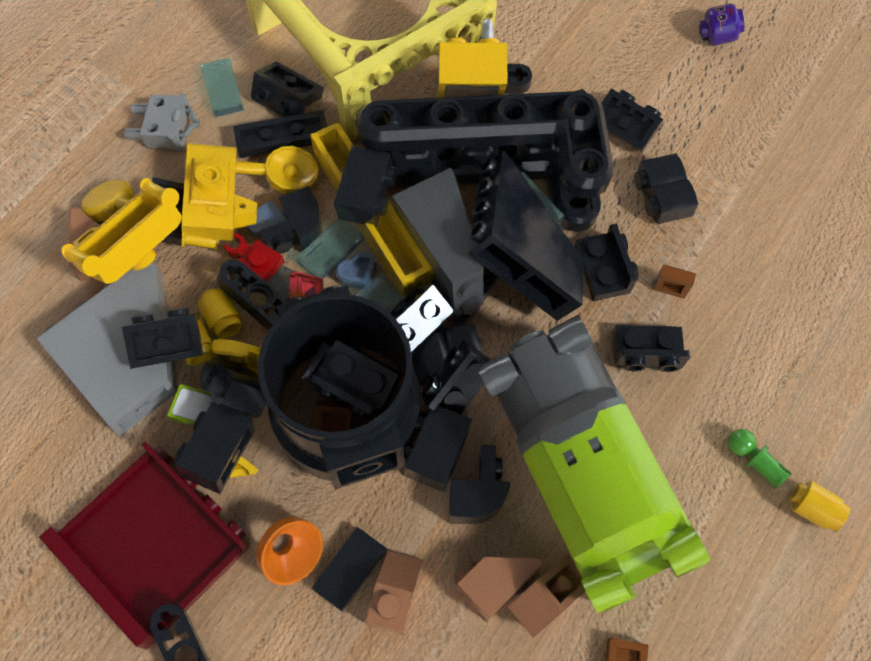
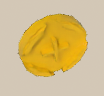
(242, 353)

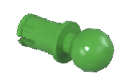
(743, 443)

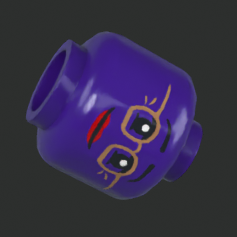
(722, 24)

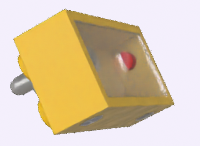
(473, 67)

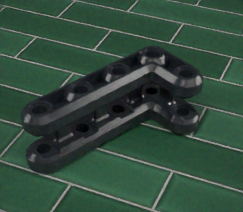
(544, 134)

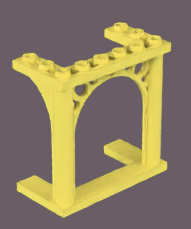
(390, 56)

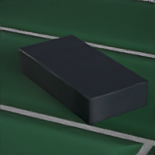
(349, 569)

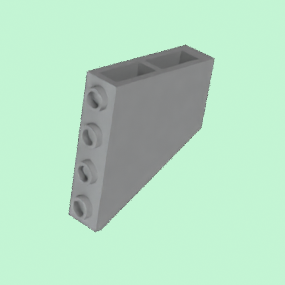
(95, 356)

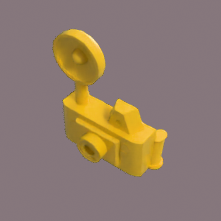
(209, 195)
(130, 228)

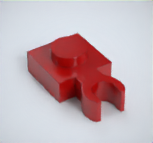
(257, 257)

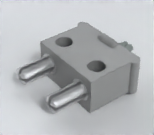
(164, 122)

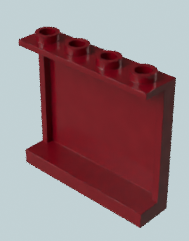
(147, 545)

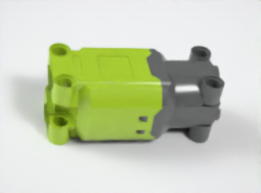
(592, 464)

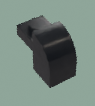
(301, 224)
(479, 499)

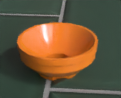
(296, 558)

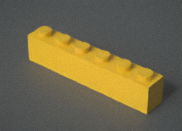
(390, 239)

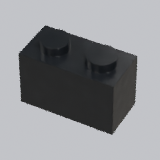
(364, 186)
(214, 447)
(437, 447)

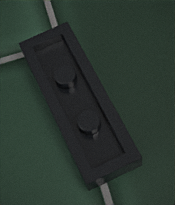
(272, 134)

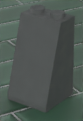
(441, 230)

